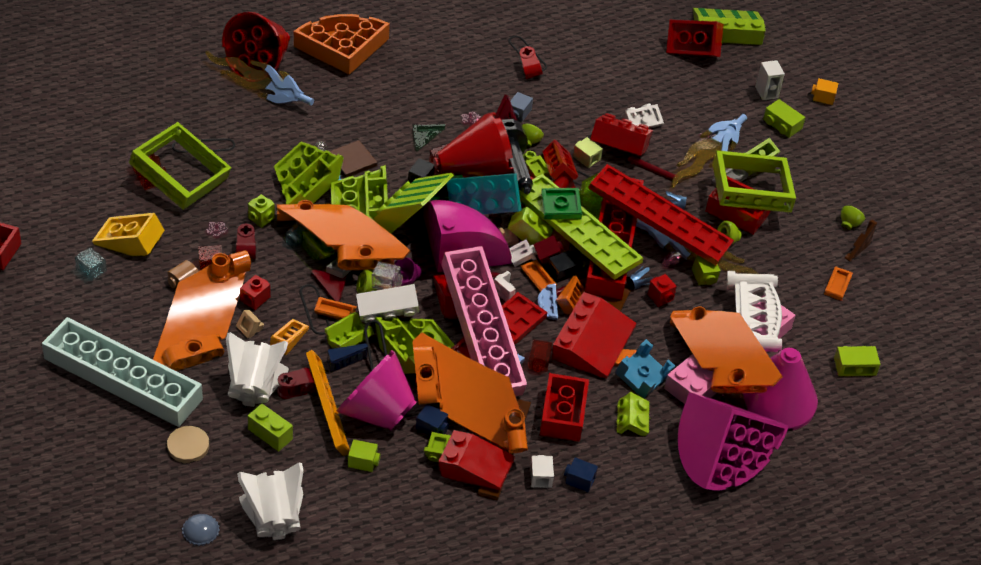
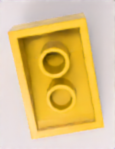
(130, 234)

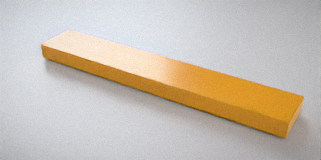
(328, 403)

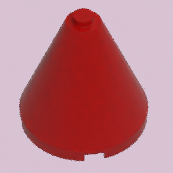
(478, 150)

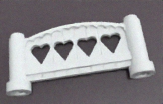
(744, 287)

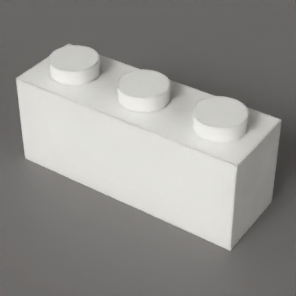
(388, 303)

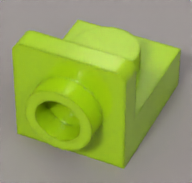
(537, 166)

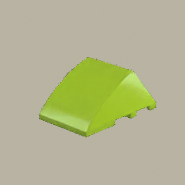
(307, 172)
(363, 192)
(400, 337)

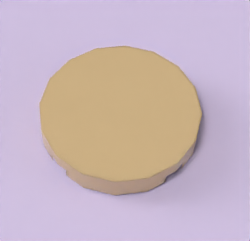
(188, 444)

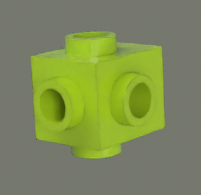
(261, 210)

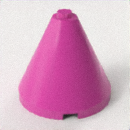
(792, 398)

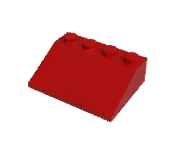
(593, 336)

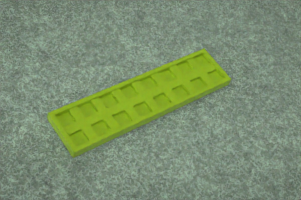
(587, 234)

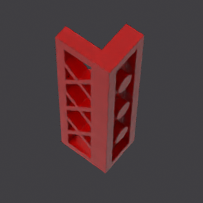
(559, 160)

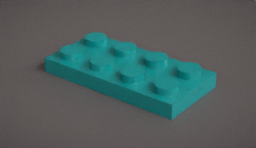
(487, 193)

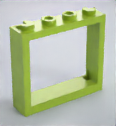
(163, 181)
(749, 197)

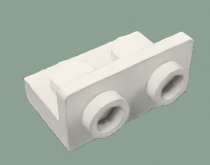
(646, 115)

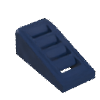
(345, 356)

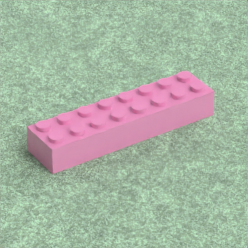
(482, 314)
(692, 378)

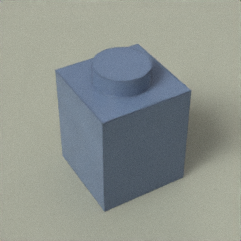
(521, 105)

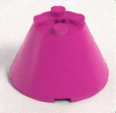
(381, 396)

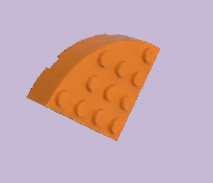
(342, 39)

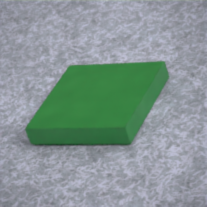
(561, 203)

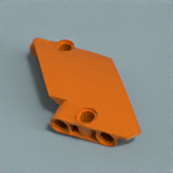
(354, 235)
(202, 312)
(728, 348)
(469, 393)

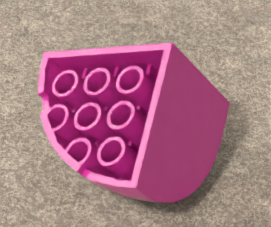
(459, 227)
(724, 442)

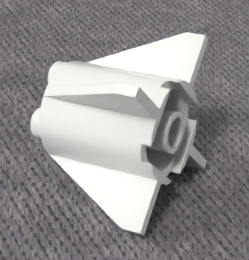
(254, 369)
(273, 501)

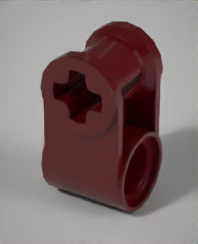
(246, 240)
(298, 383)

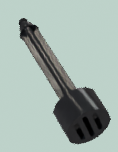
(518, 143)

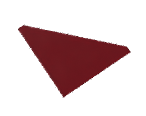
(505, 109)
(330, 284)

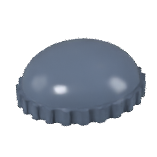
(200, 529)

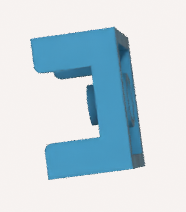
(643, 371)

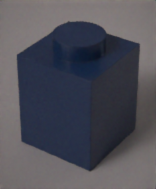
(432, 420)
(581, 474)

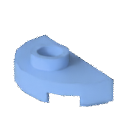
(548, 302)

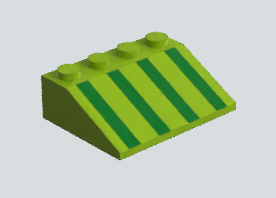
(738, 26)
(409, 200)

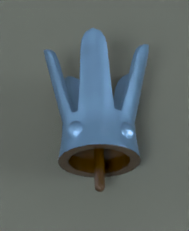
(680, 200)
(633, 280)

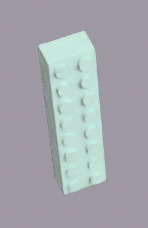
(123, 371)

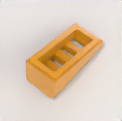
(291, 339)

